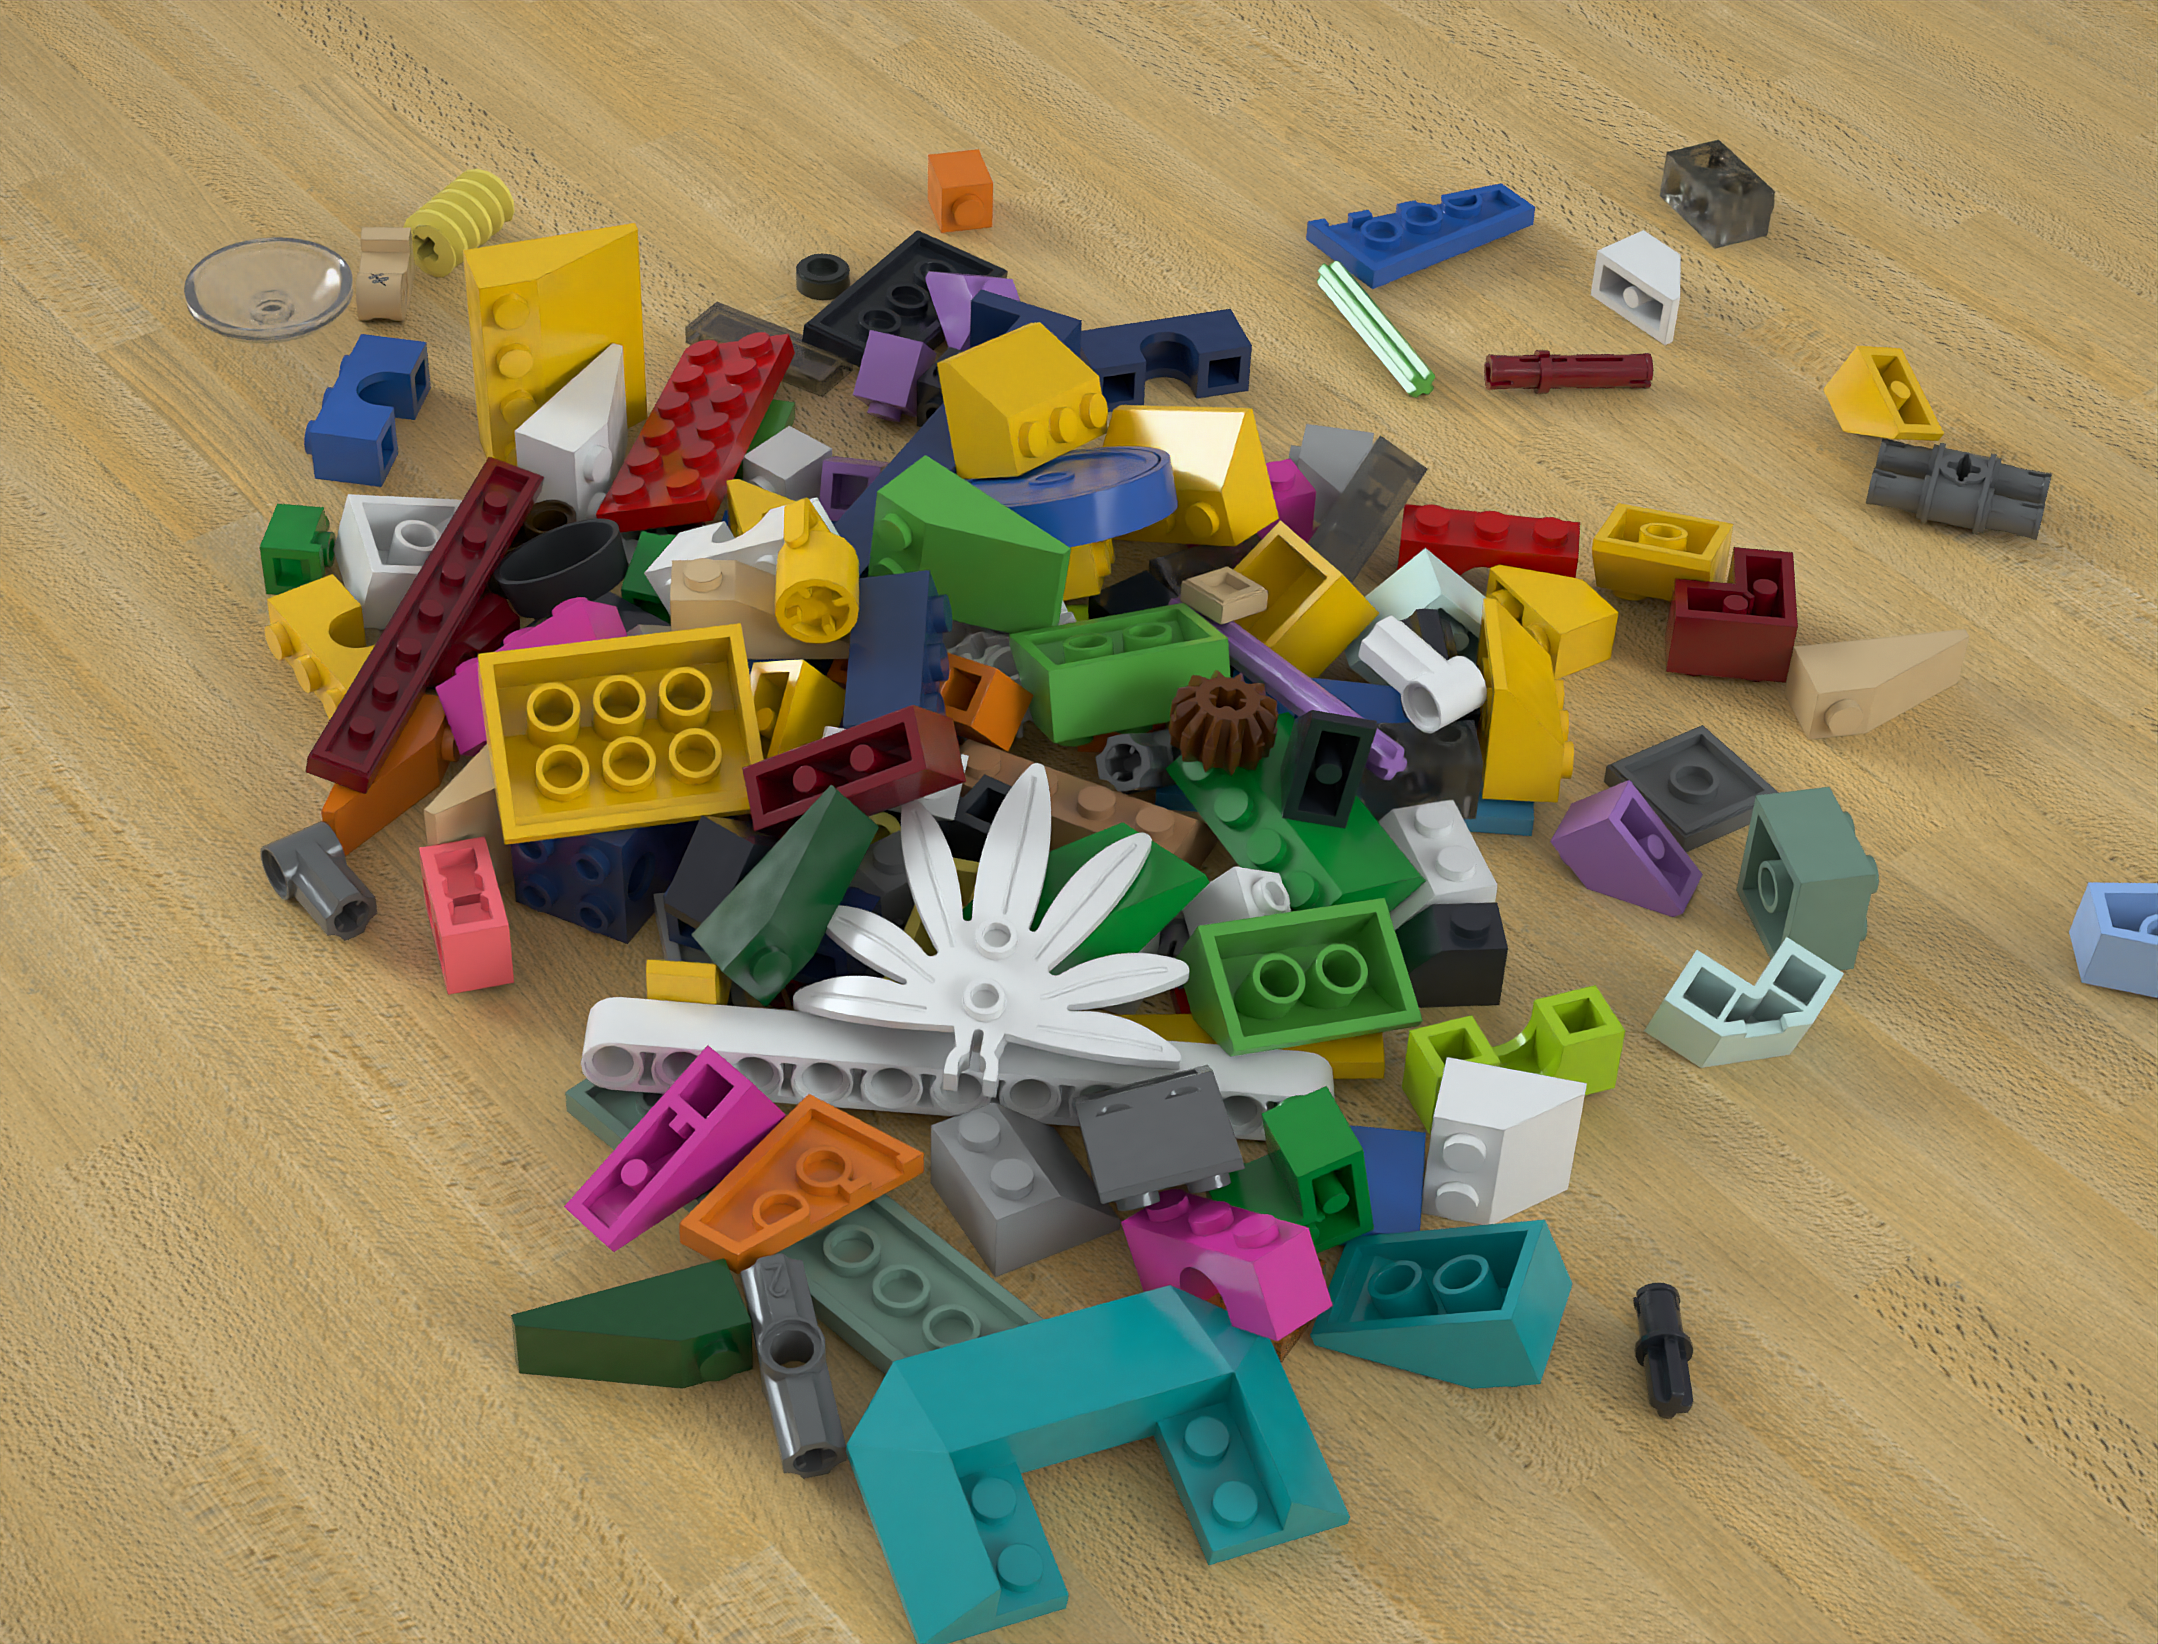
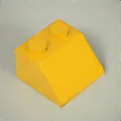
(1646, 549)

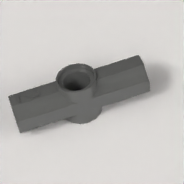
(798, 1397)

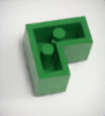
(1310, 1172)

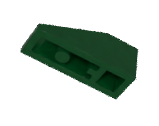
(787, 900)
(646, 1332)

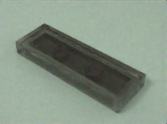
(811, 366)

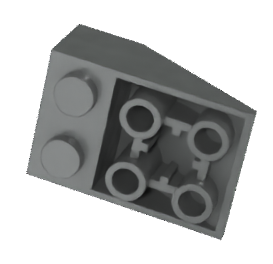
(1158, 1137)

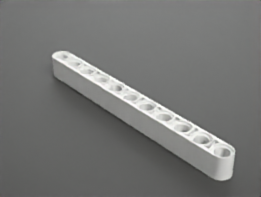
(871, 1067)

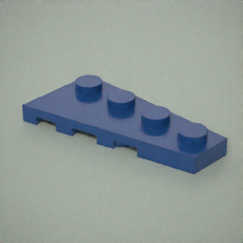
(1420, 233)

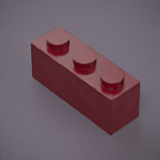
(870, 764)

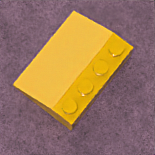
(543, 317)
(619, 732)

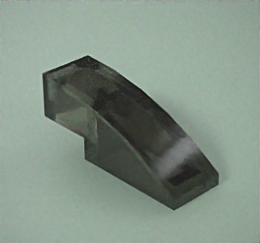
(1366, 507)

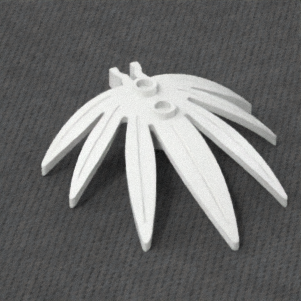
(992, 971)

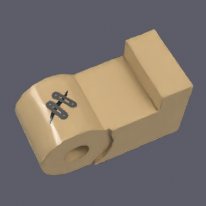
(385, 273)

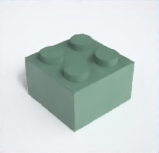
(1807, 875)

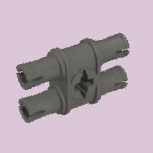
(1959, 488)

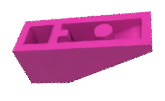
(676, 1151)

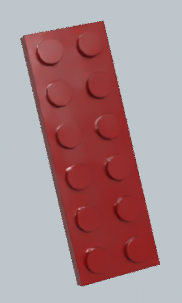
(697, 433)

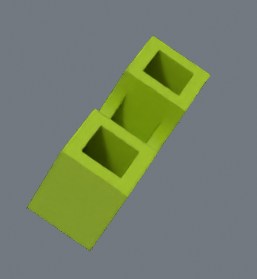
(1566, 1039)

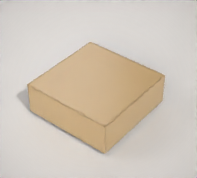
(1224, 595)

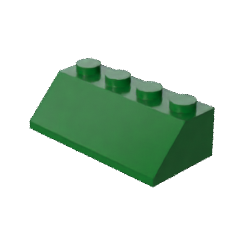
(1314, 860)

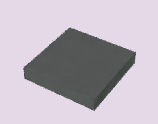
(1693, 786)

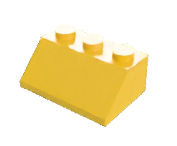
(1019, 403)
(1215, 469)
(1523, 716)

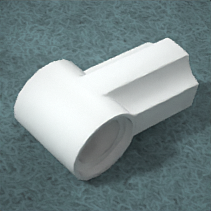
(1430, 686)

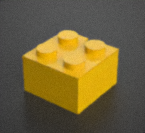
(1309, 603)

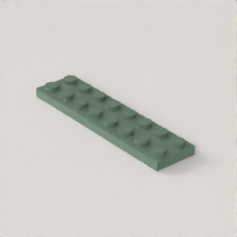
(871, 1274)

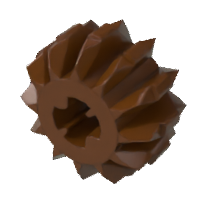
(1223, 722)

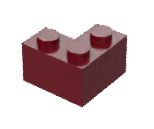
(1738, 625)

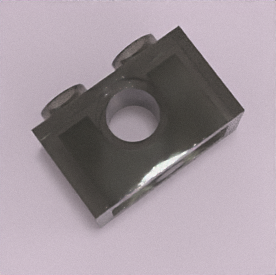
(1437, 769)

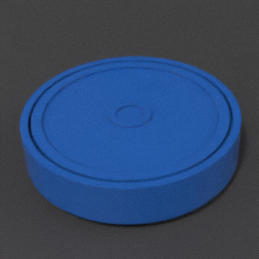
(1091, 493)

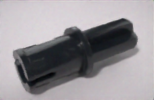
(1663, 1349)

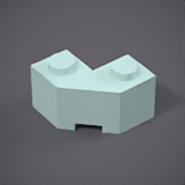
(1726, 1020)

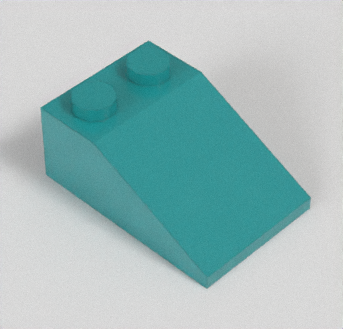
(1450, 1302)

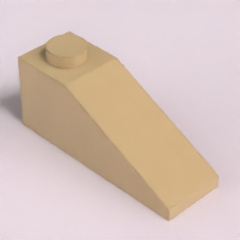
(732, 592)
(1870, 681)

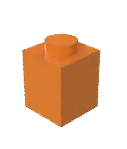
(960, 190)

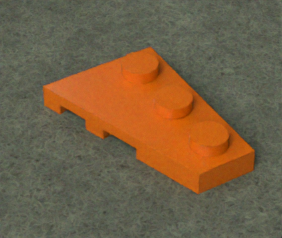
(796, 1183)

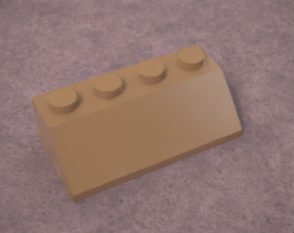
(1086, 808)

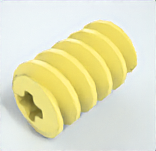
(459, 220)

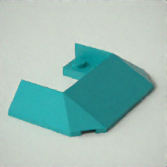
(964, 1421)

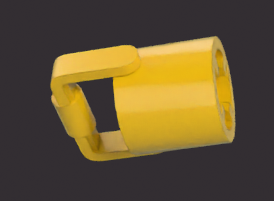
(815, 578)

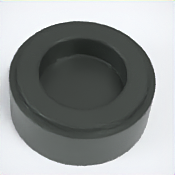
(822, 276)

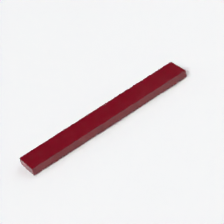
(424, 627)

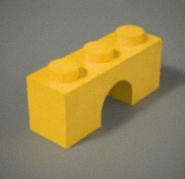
(320, 637)

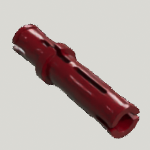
(1557, 371)

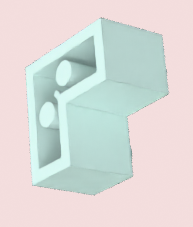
(1424, 585)

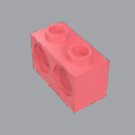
(466, 915)

